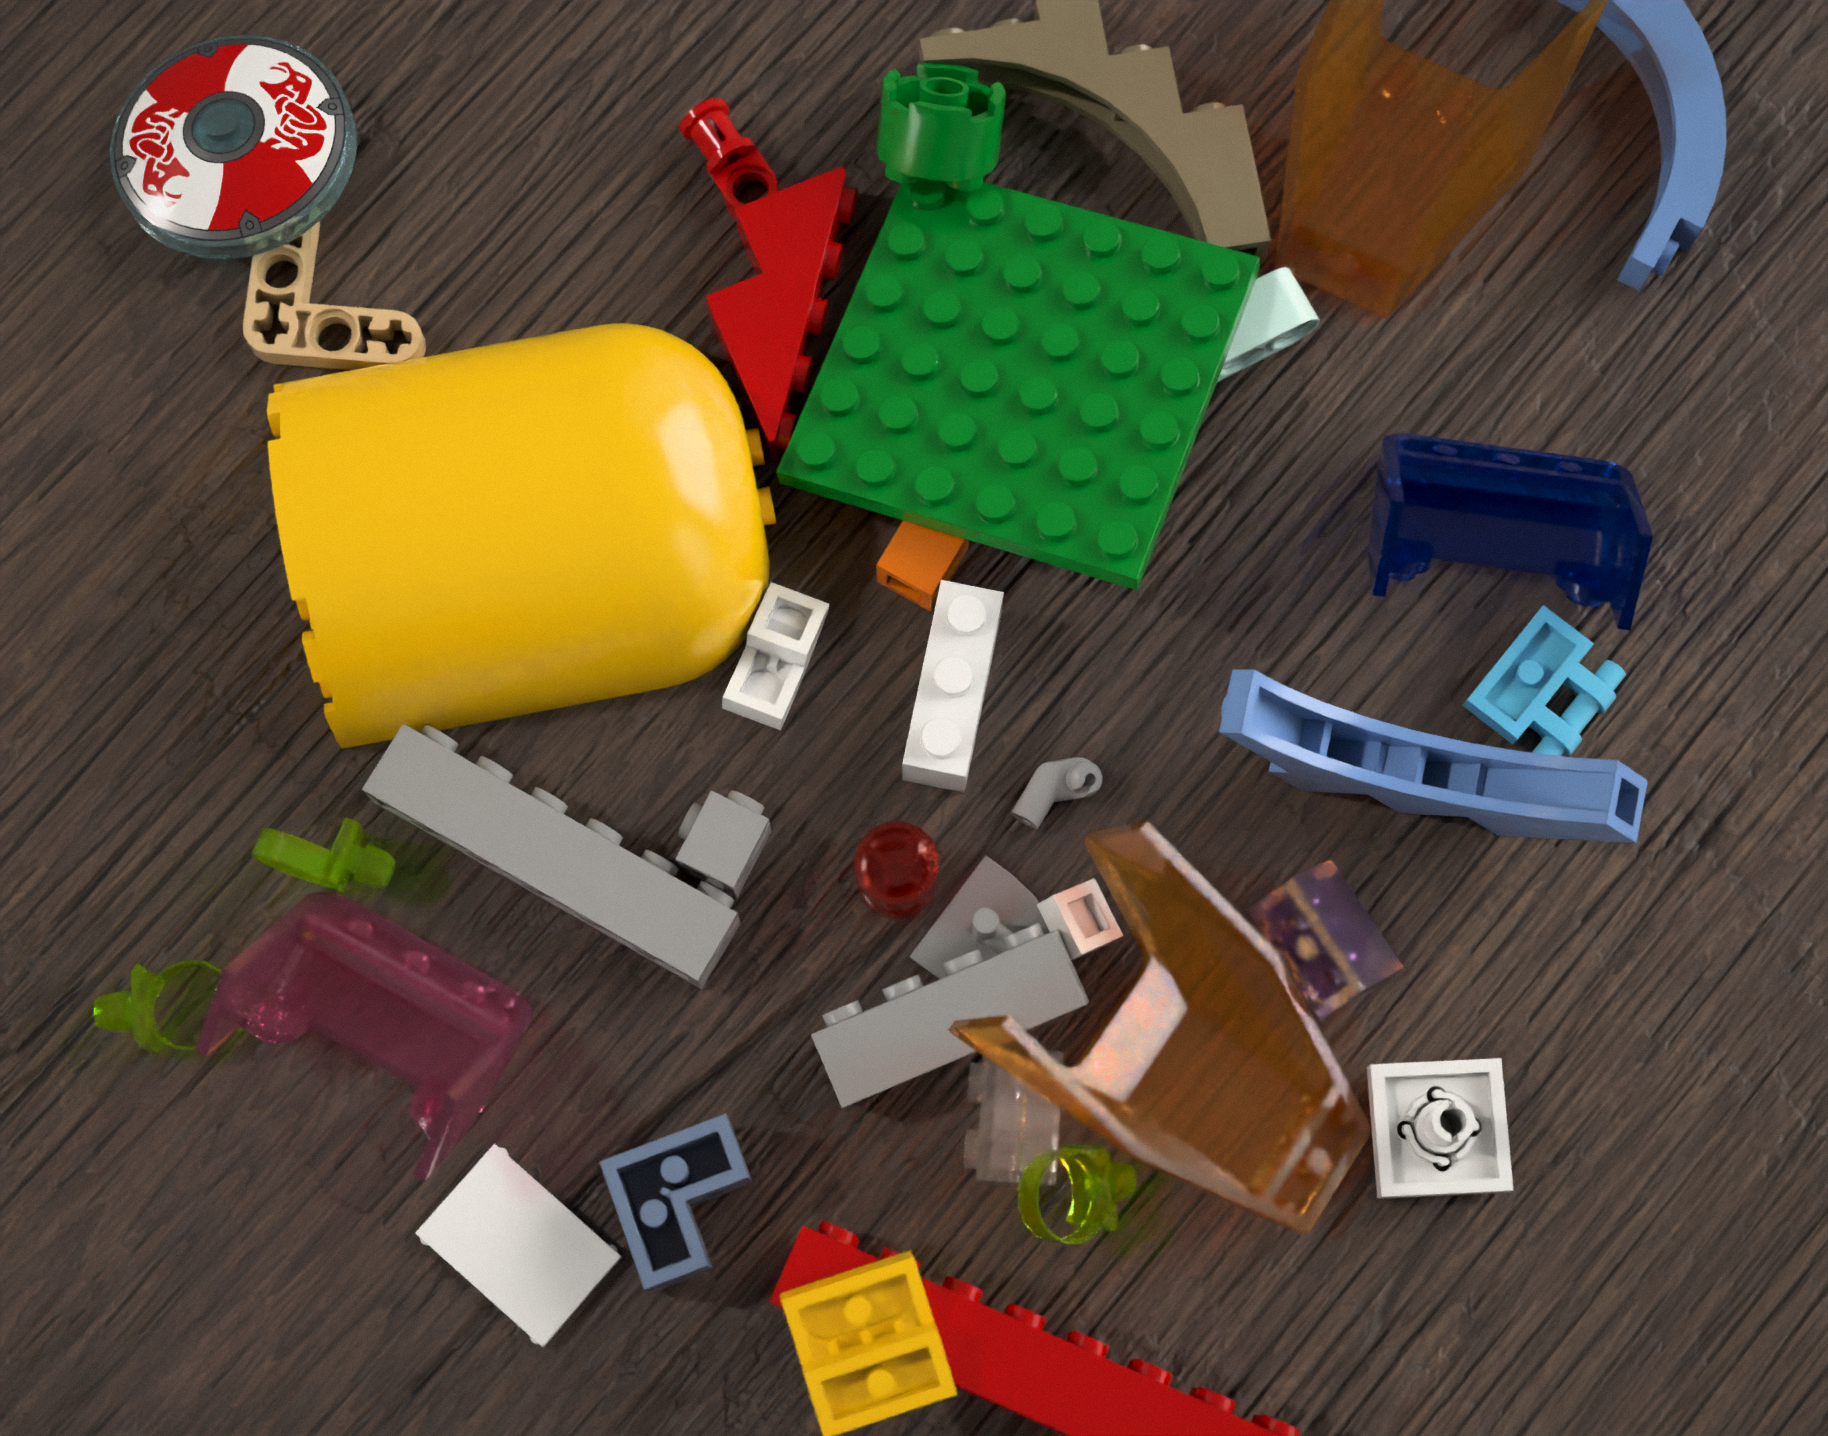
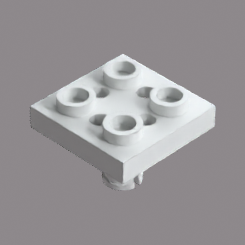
(1469, 1101)

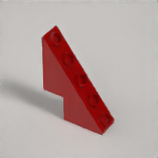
(770, 317)

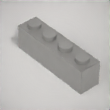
(910, 1030)

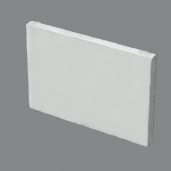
(518, 1245)

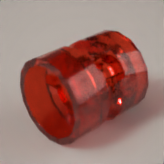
(896, 869)

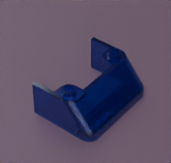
(1509, 513)

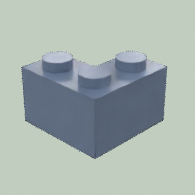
(655, 1195)

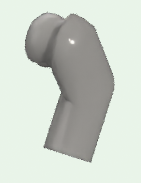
(1054, 783)

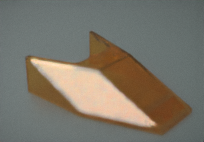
(1403, 153)
(1206, 1053)

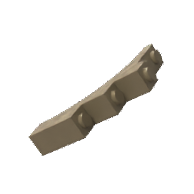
(1134, 94)

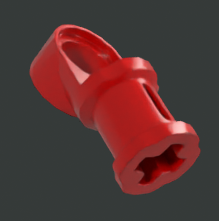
(728, 154)

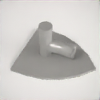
(979, 917)

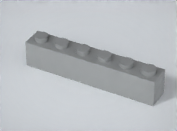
(554, 855)

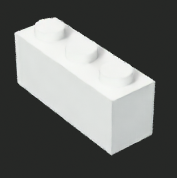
(952, 686)

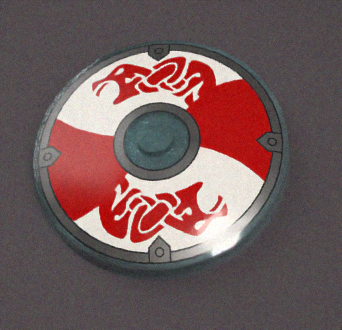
(233, 147)

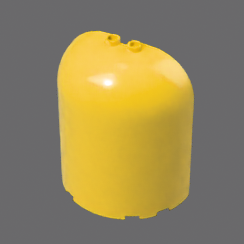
(517, 527)

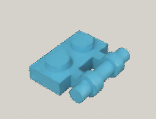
(1531, 673)

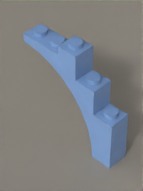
(1429, 774)

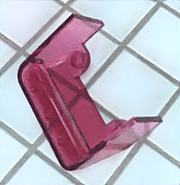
(382, 998)

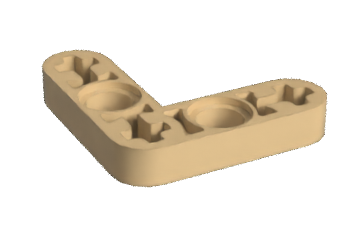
(306, 320)

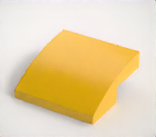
(868, 1344)

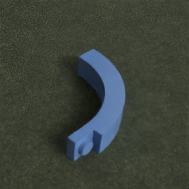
(1690, 114)

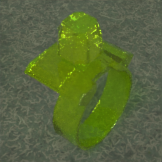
(326, 867)
(135, 1013)
(1094, 1190)

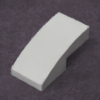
(775, 656)

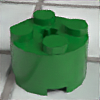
(940, 126)

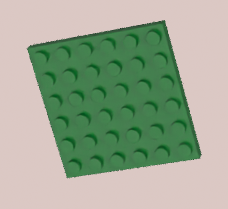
(1022, 376)

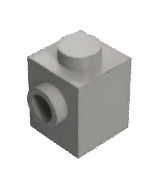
(723, 840)

